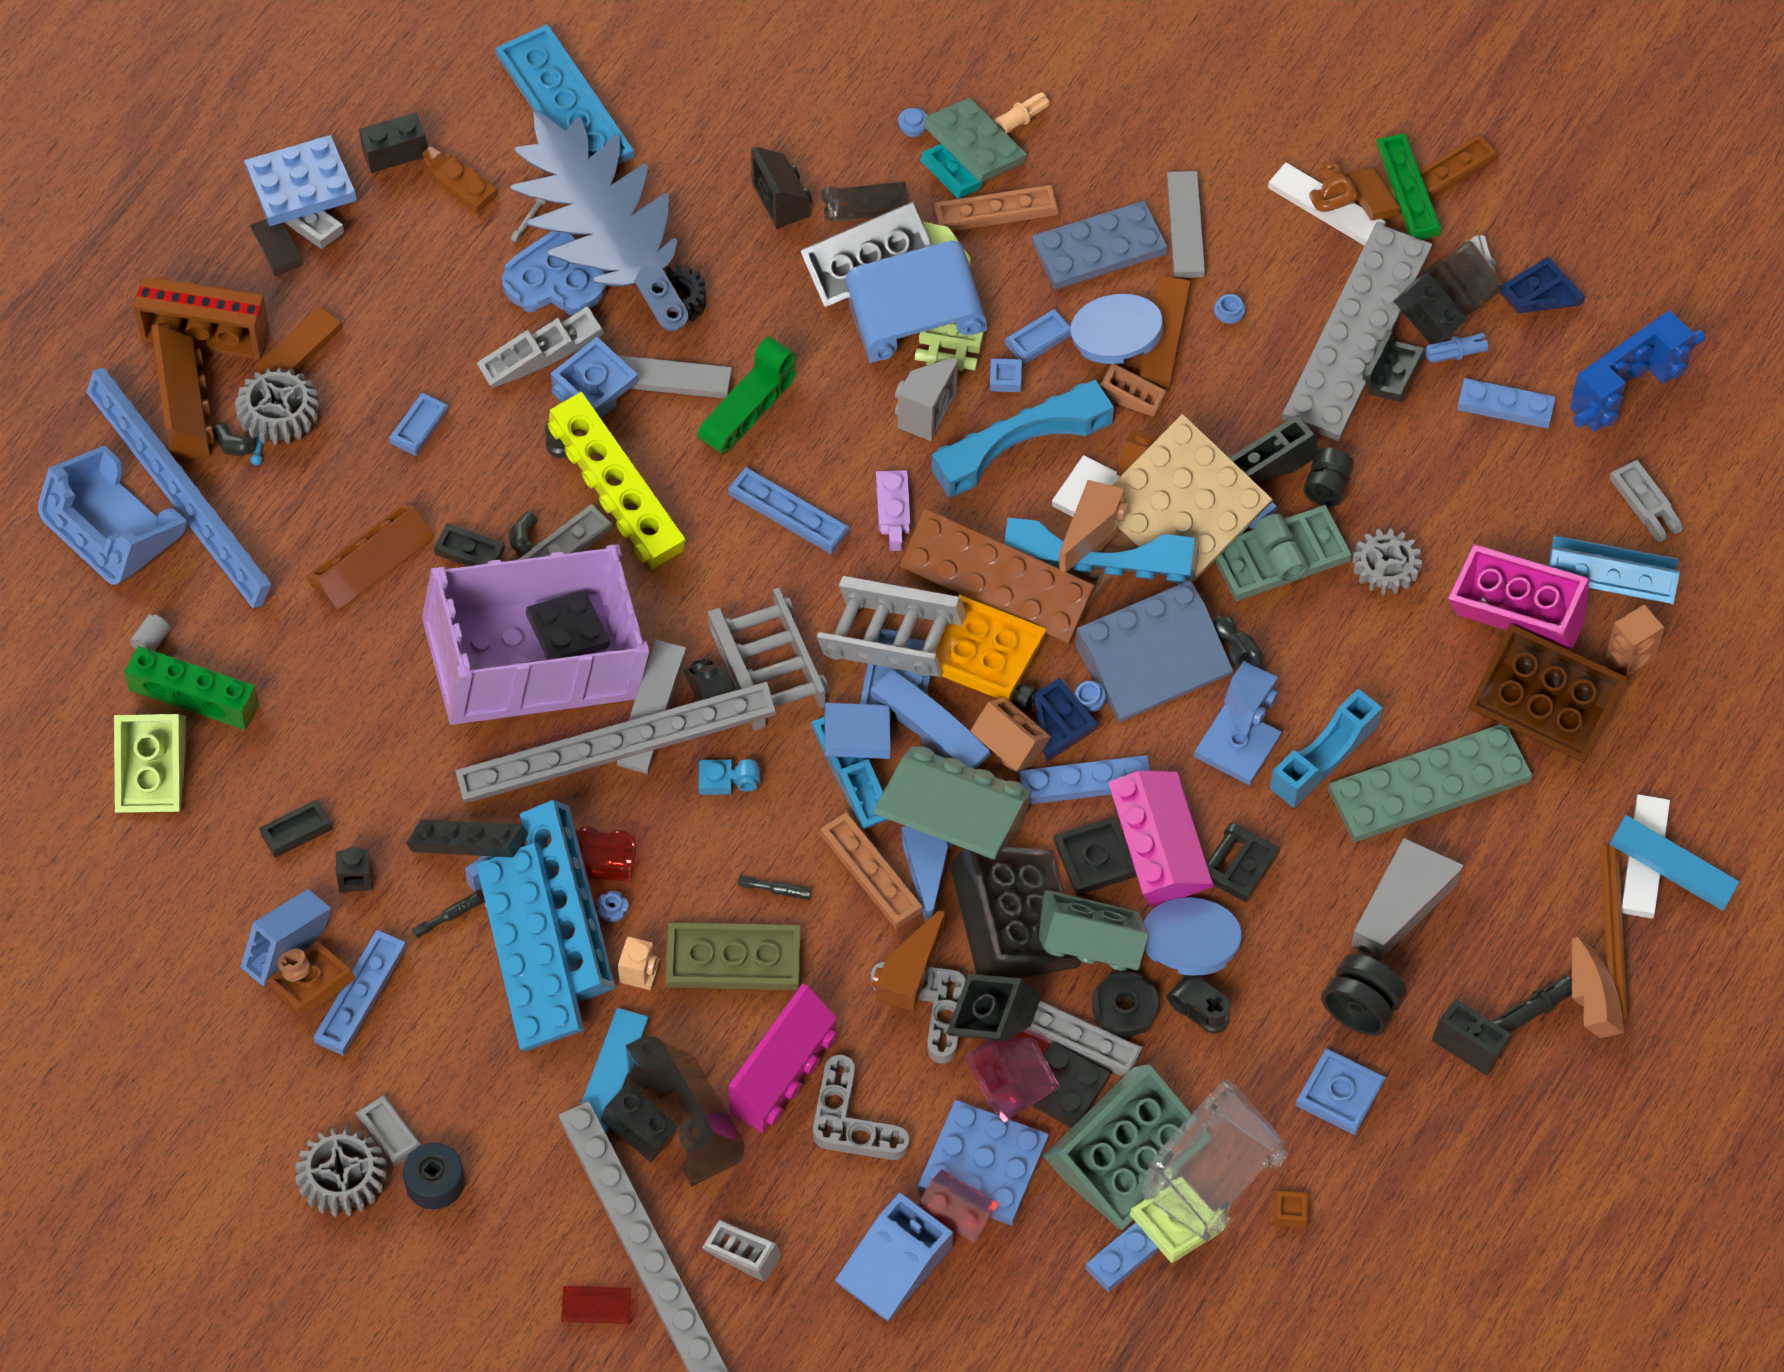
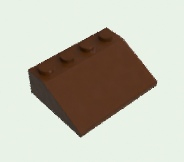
(1548, 693)

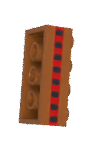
(213, 316)

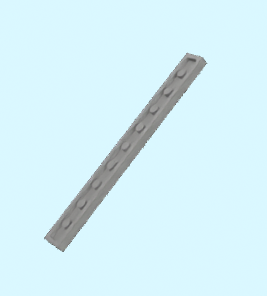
(615, 742)
(640, 1240)

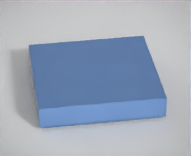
(857, 730)
(1340, 1091)

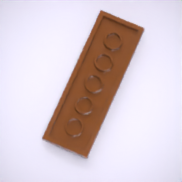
(997, 575)

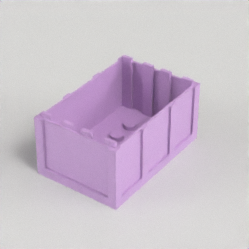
(490, 655)

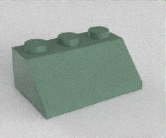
(1092, 931)

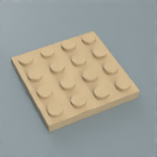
(1190, 491)

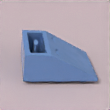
(895, 1257)

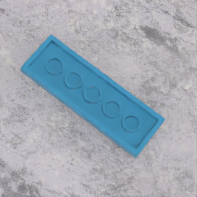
(558, 88)
(530, 948)

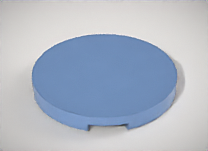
(1116, 328)
(1192, 936)

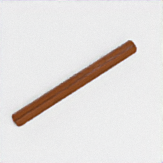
(1613, 921)

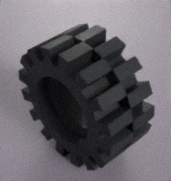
(693, 284)

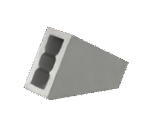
(1404, 896)

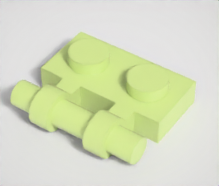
(949, 337)

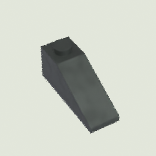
(1278, 451)

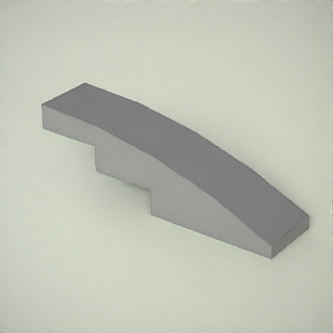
(537, 350)
(655, 693)

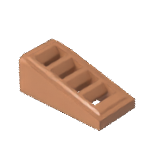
(1126, 399)

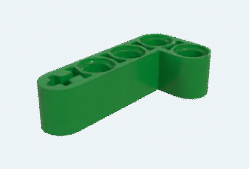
(751, 398)

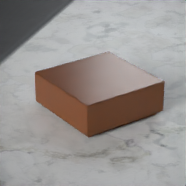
(1290, 1209)

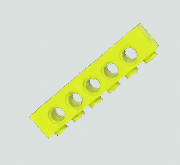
(579, 414)

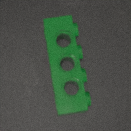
(191, 688)

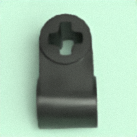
(1200, 1002)

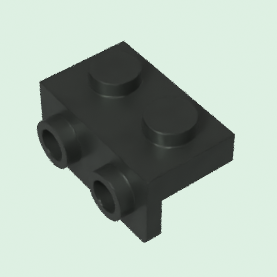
(1392, 368)

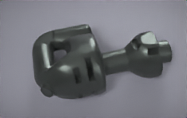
(1242, 645)

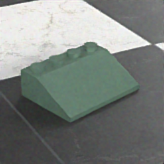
(954, 802)
(1116, 1141)

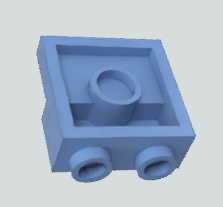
(596, 374)

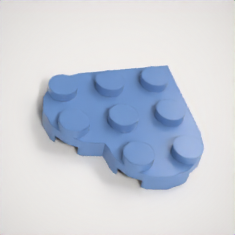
(537, 279)

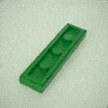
(1408, 186)

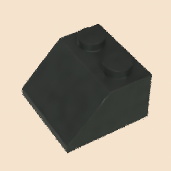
(779, 187)
(993, 1008)

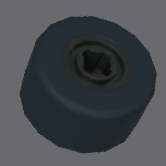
(436, 1188)

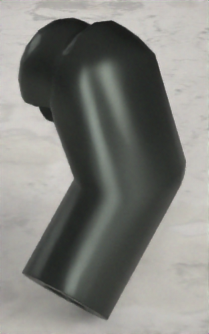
(233, 444)
(519, 533)

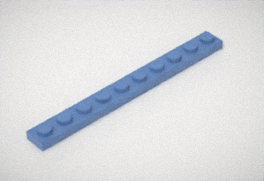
(178, 488)

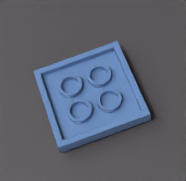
(300, 180)
(988, 1156)

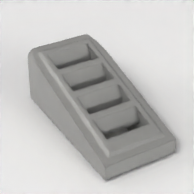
(761, 1260)

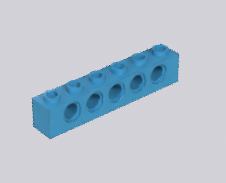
(556, 821)

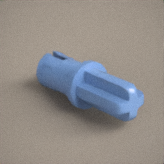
(1456, 348)

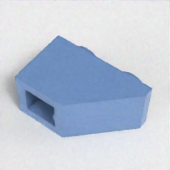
(1249, 695)

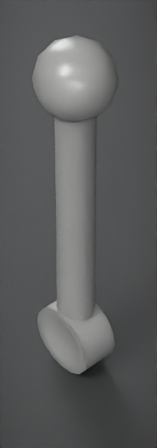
(517, 234)

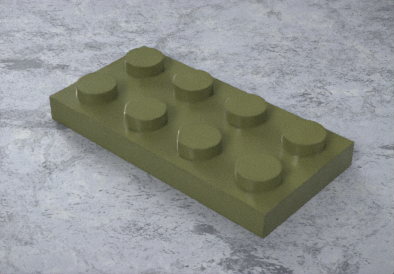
(733, 956)

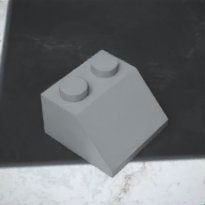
(926, 398)

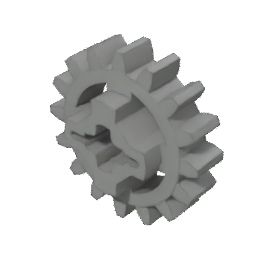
(1387, 561)

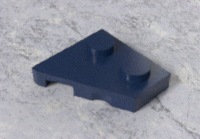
(1541, 289)
(1062, 718)

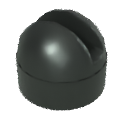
(1024, 696)

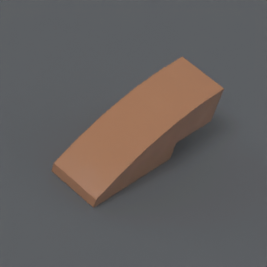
(1595, 991)

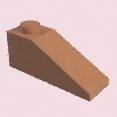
(1092, 522)

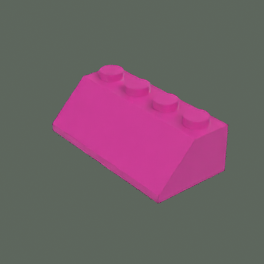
(1516, 591)
(1160, 835)
(782, 1060)

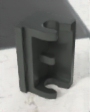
(1471, 1037)

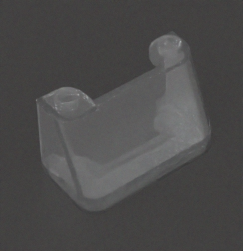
(1213, 1161)

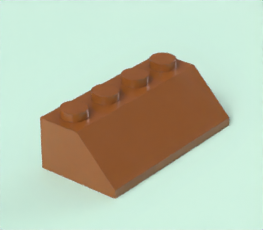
(181, 394)

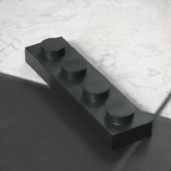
(467, 838)

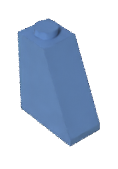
(284, 928)

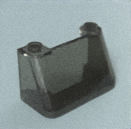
(709, 1133)

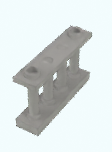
(885, 600)
(735, 654)

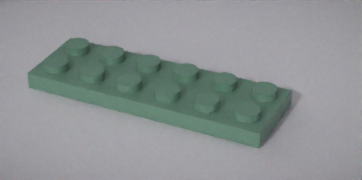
(1429, 782)

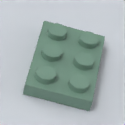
(975, 140)

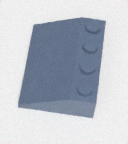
(1153, 651)

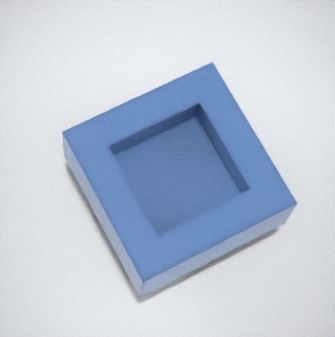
(1005, 375)

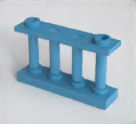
(1617, 568)

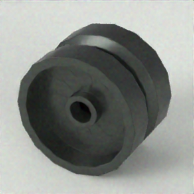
(1364, 994)

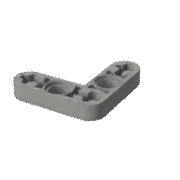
(936, 992)
(838, 1119)

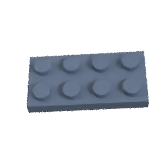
(1099, 245)

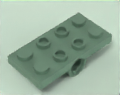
(1282, 552)

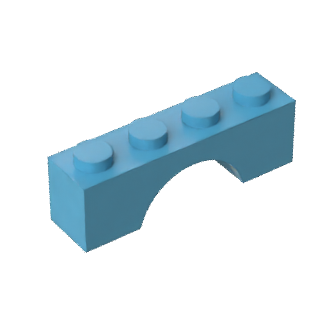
(1346, 731)

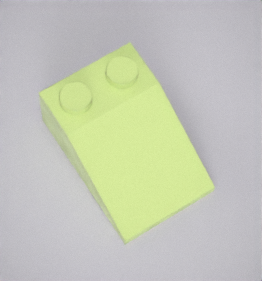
(149, 762)

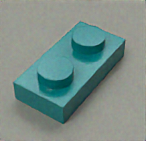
(950, 171)

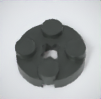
(1125, 1022)

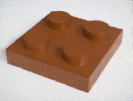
(323, 981)

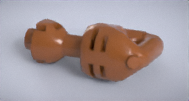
(1336, 190)

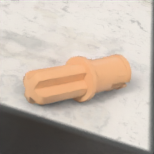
(1022, 113)

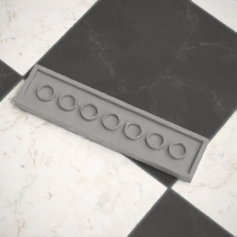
(1360, 318)

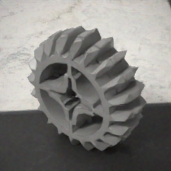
(274, 415)
(311, 1177)

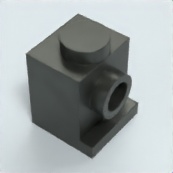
(354, 862)

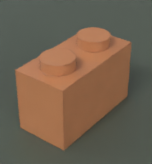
(1010, 734)

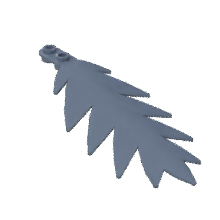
(603, 212)

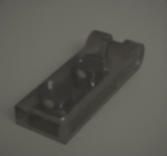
(863, 201)

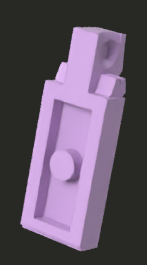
(893, 506)

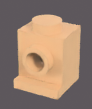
(638, 964)

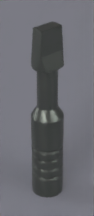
(777, 887)
(448, 914)

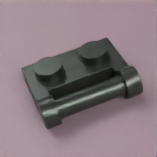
(1248, 865)

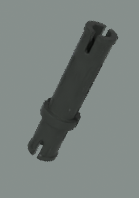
(1541, 1001)

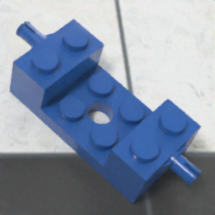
(1659, 347)

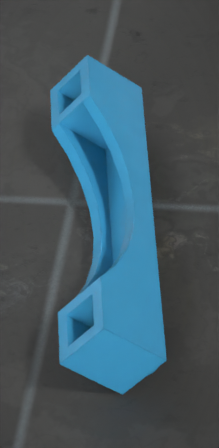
(1075, 412)
(1164, 556)

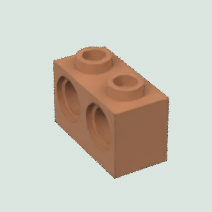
(1634, 641)

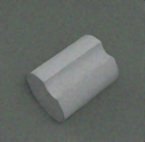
(150, 633)

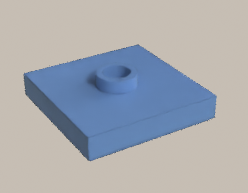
(1235, 752)

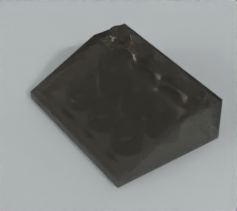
(1004, 909)

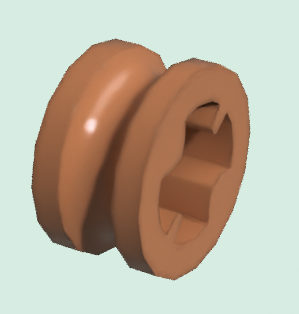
(294, 965)

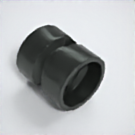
(1328, 477)

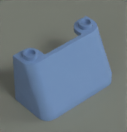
(913, 296)
(102, 518)

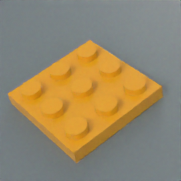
(988, 649)

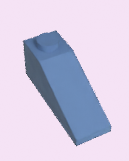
(927, 864)

